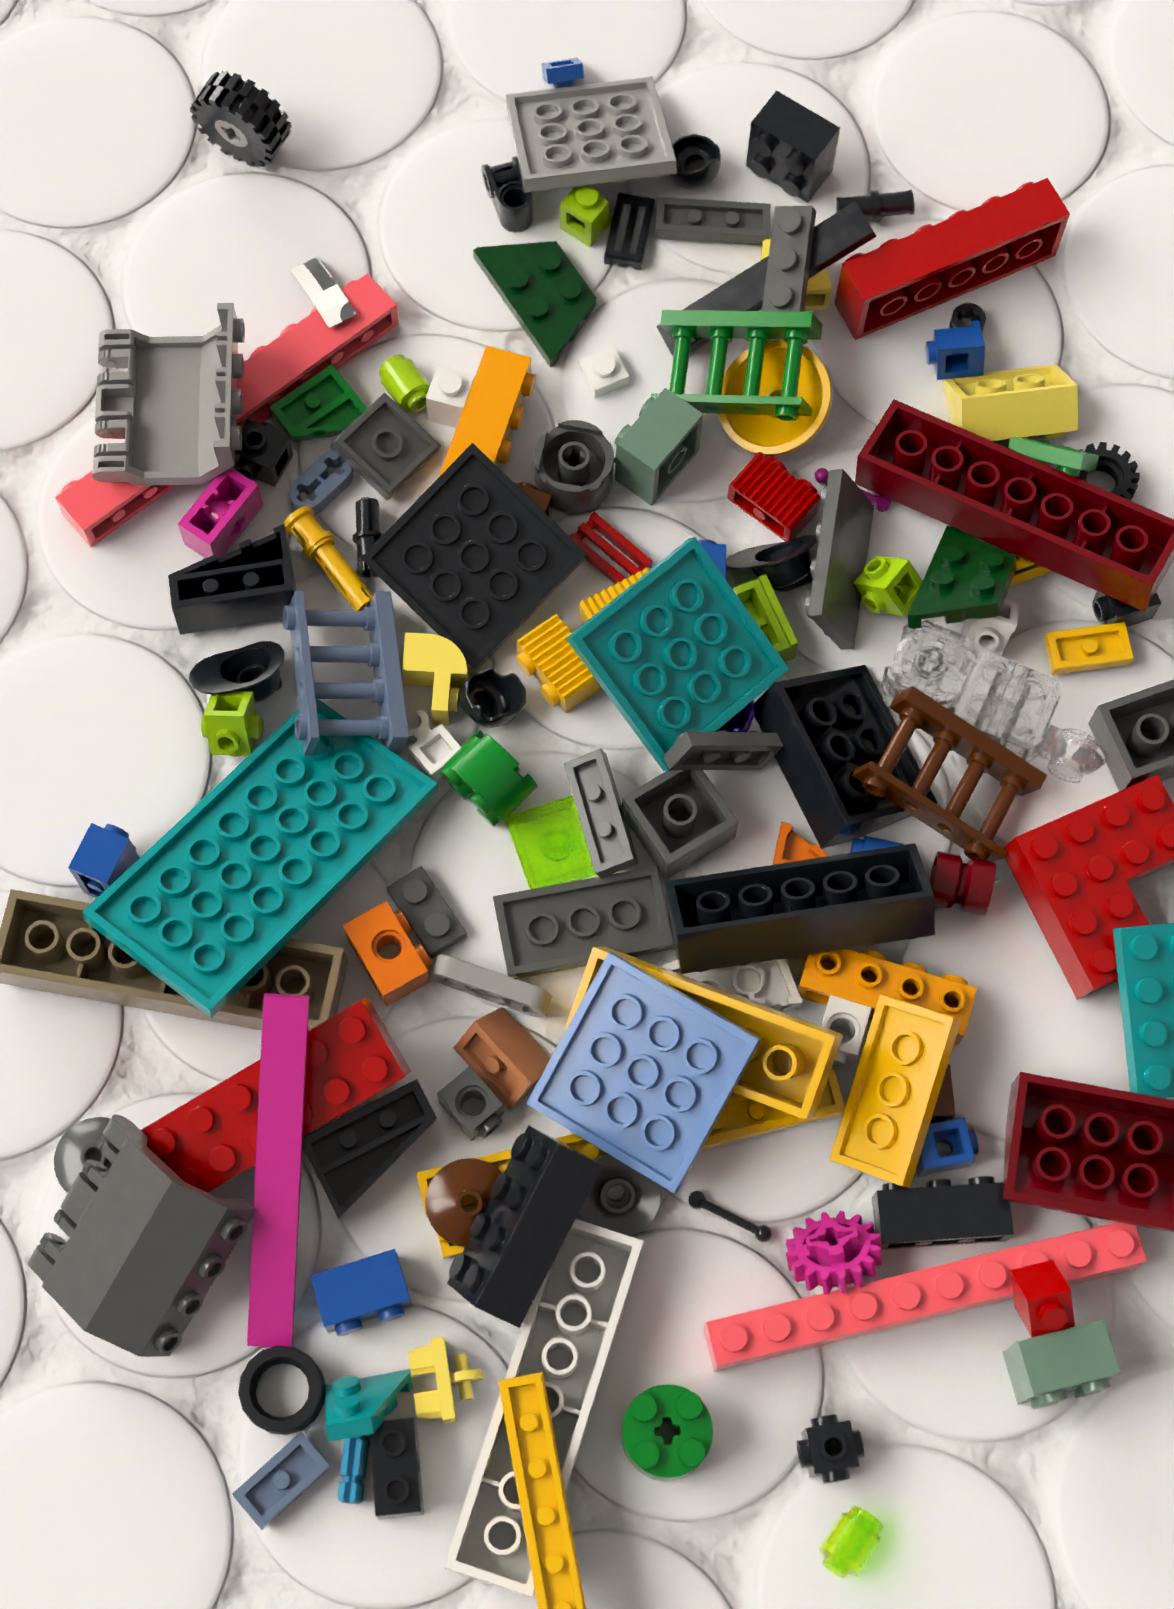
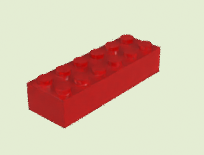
(950, 258)
(217, 1131)

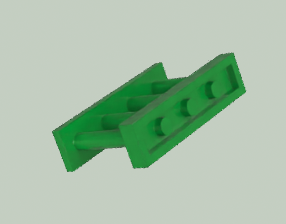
(756, 328)

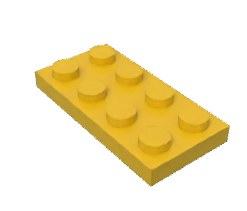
(895, 1090)

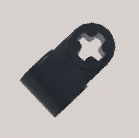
(508, 195)

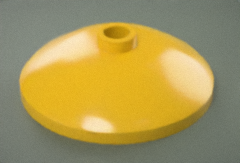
(766, 432)

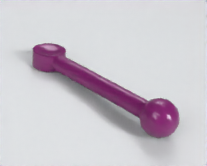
(881, 503)

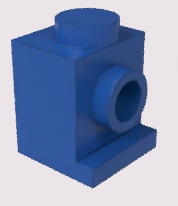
(957, 352)
(960, 1140)

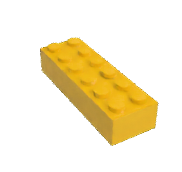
(791, 1058)

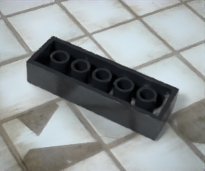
(800, 908)

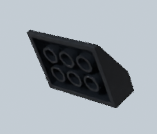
(827, 731)

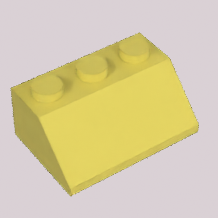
(1014, 403)

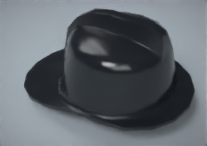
(784, 563)
(241, 669)

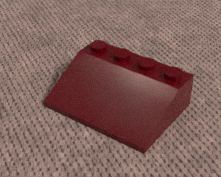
(1090, 1151)

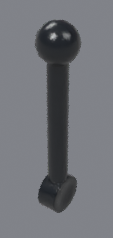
(698, 1201)

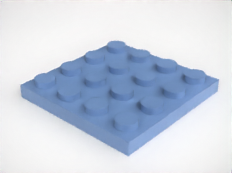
(643, 1072)

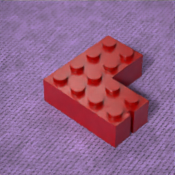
(1081, 872)

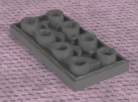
(840, 559)

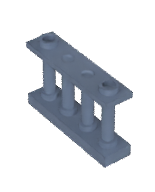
(380, 654)

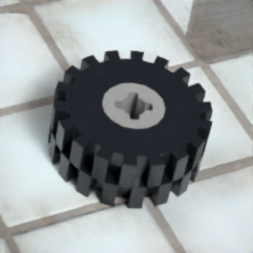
(240, 118)

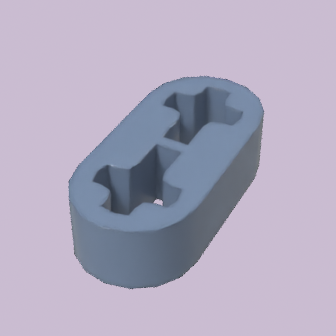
(317, 480)

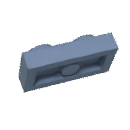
(281, 1480)

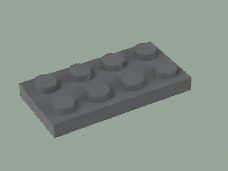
(561, 923)

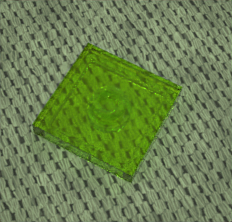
(550, 844)

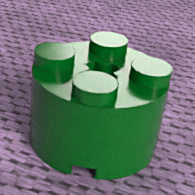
(489, 776)
(685, 1414)

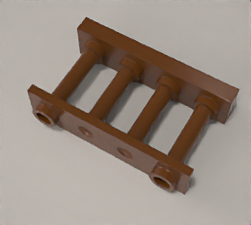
(983, 756)

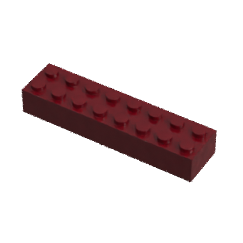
(1018, 504)

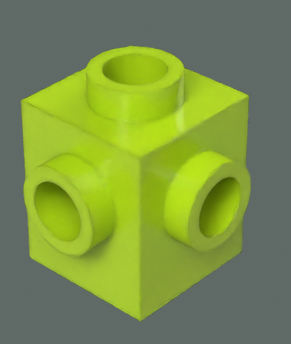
(888, 585)
(232, 723)

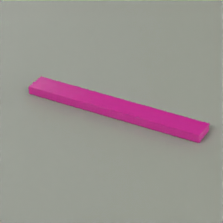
(278, 1170)

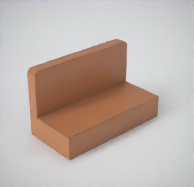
(503, 1056)

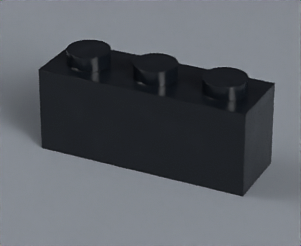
(942, 1214)

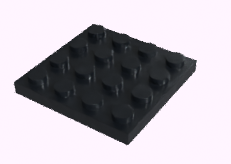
(474, 556)

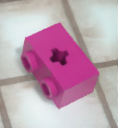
(221, 514)

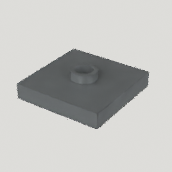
(385, 446)

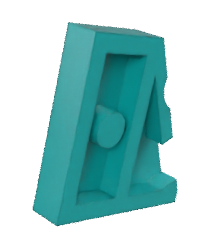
(359, 1405)

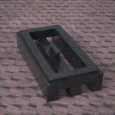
(624, 256)

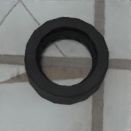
(252, 1374)

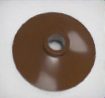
(447, 1190)

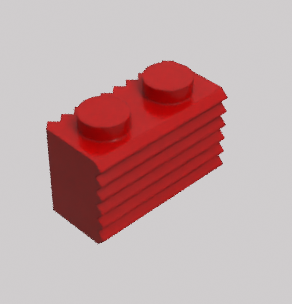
(774, 496)

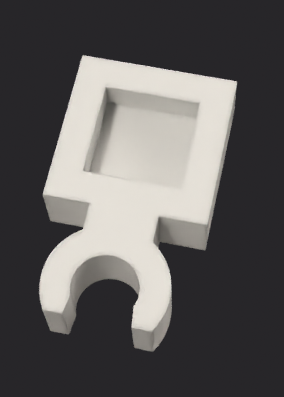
(430, 746)

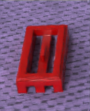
(616, 539)

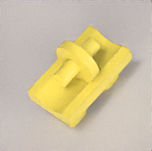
(434, 1360)

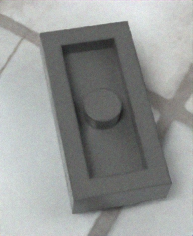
(426, 912)

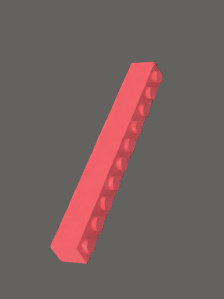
(269, 375)
(915, 1296)

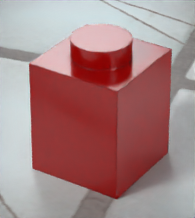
(1042, 1298)

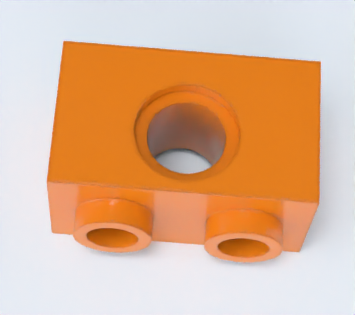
(394, 976)

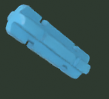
(353, 1469)

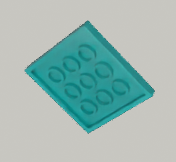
(678, 651)
(1147, 1005)

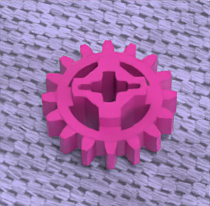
(834, 1252)

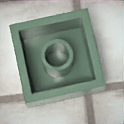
(657, 445)
(1062, 1362)

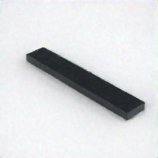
(745, 292)

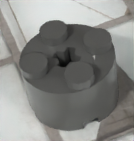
(574, 466)

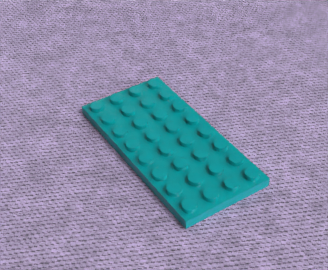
(258, 859)

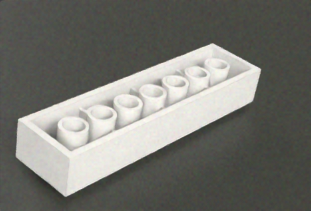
(569, 1341)

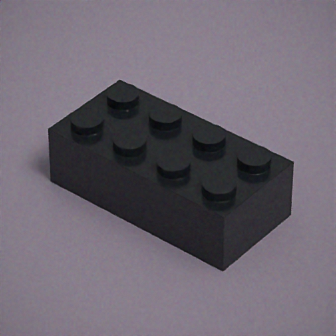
(522, 1226)

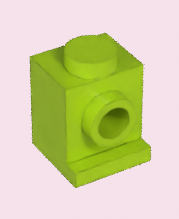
(589, 207)

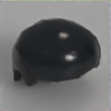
(696, 161)
(492, 698)

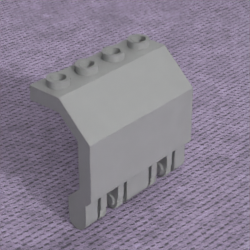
(170, 405)

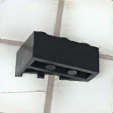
(235, 588)
(366, 1143)

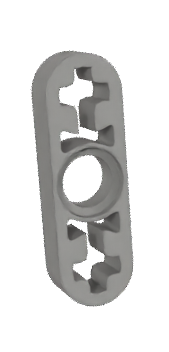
(491, 986)

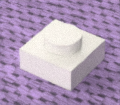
(603, 371)

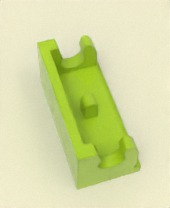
(767, 612)

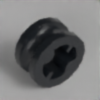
(967, 310)

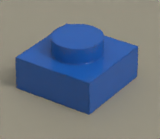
(563, 72)

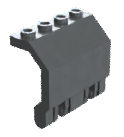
(136, 1246)

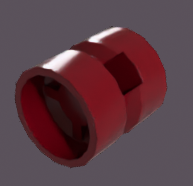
(962, 883)

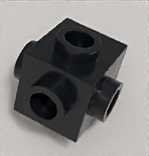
(263, 452)
(813, 1454)

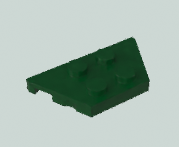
(540, 291)
(963, 580)

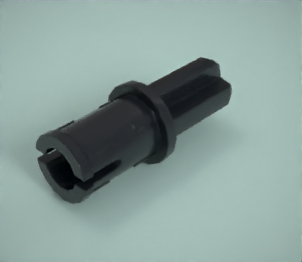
(366, 532)

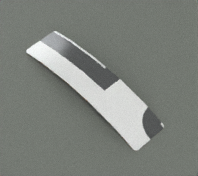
(323, 292)

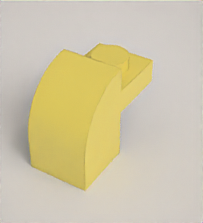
(435, 663)

